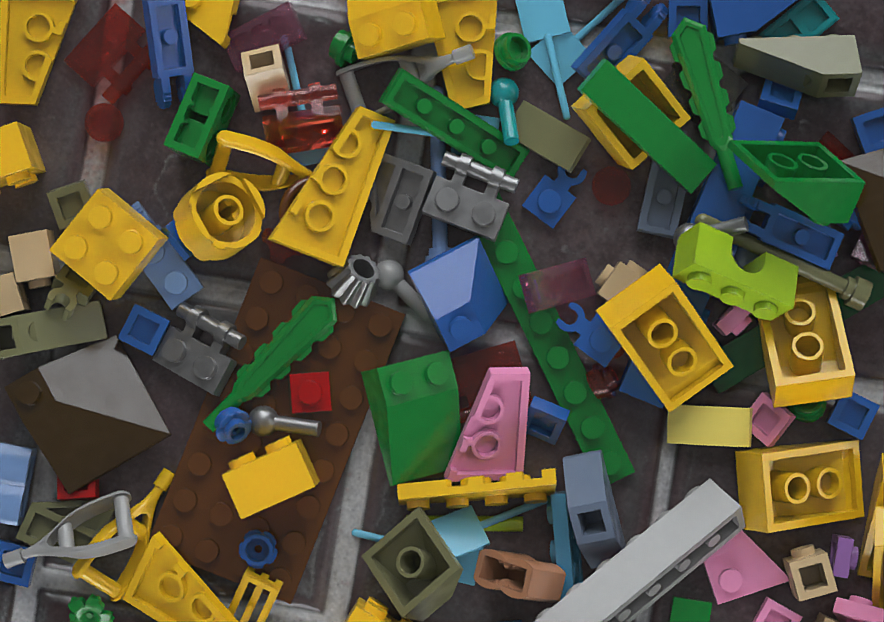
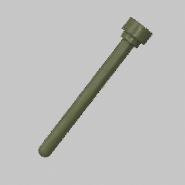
(852, 290)

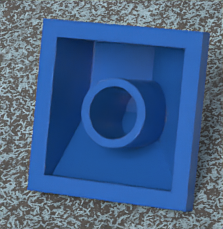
(460, 293)

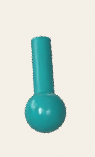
(504, 96)

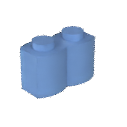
(15, 479)

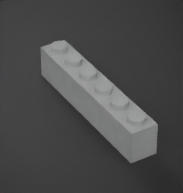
(653, 560)

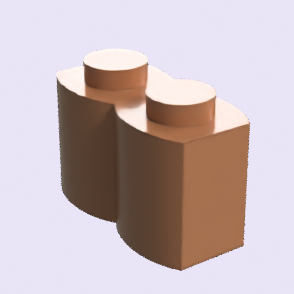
(519, 576)

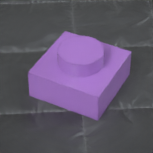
(842, 555)

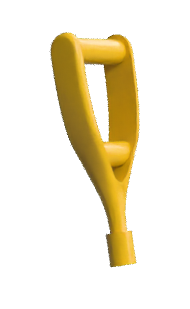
(284, 163)
(146, 507)

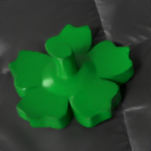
(89, 610)

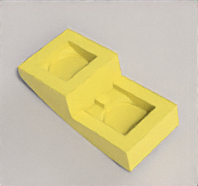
(710, 426)

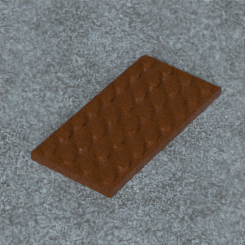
(198, 508)

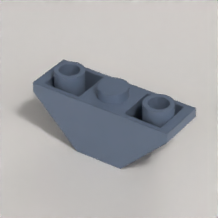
(592, 507)

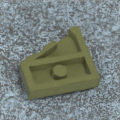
(46, 515)

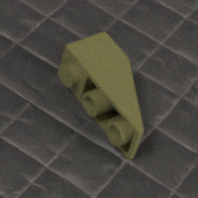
(806, 63)
(48, 331)

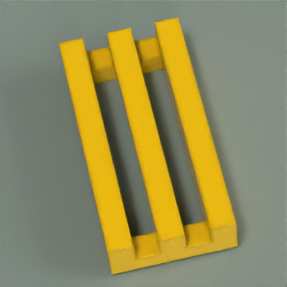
(261, 582)

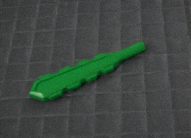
(701, 75)
(291, 341)

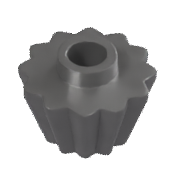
(354, 282)

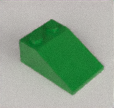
(805, 176)
(415, 415)

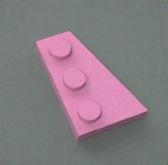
(495, 428)

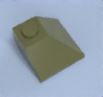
(414, 566)

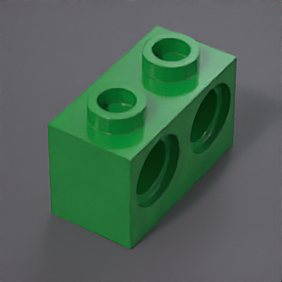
(201, 115)

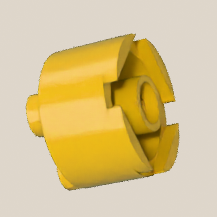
(219, 216)

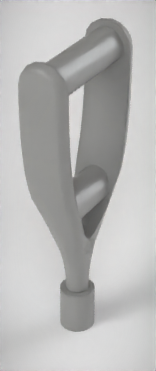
(408, 63)
(64, 533)

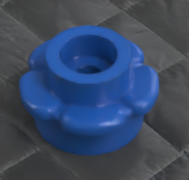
(232, 425)
(253, 558)

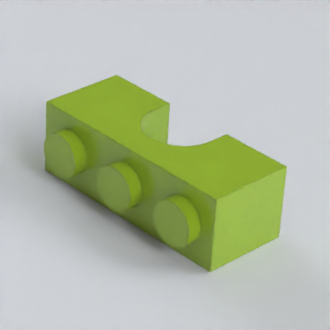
(707, 265)

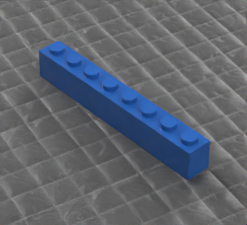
(721, 204)

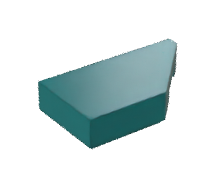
(803, 19)

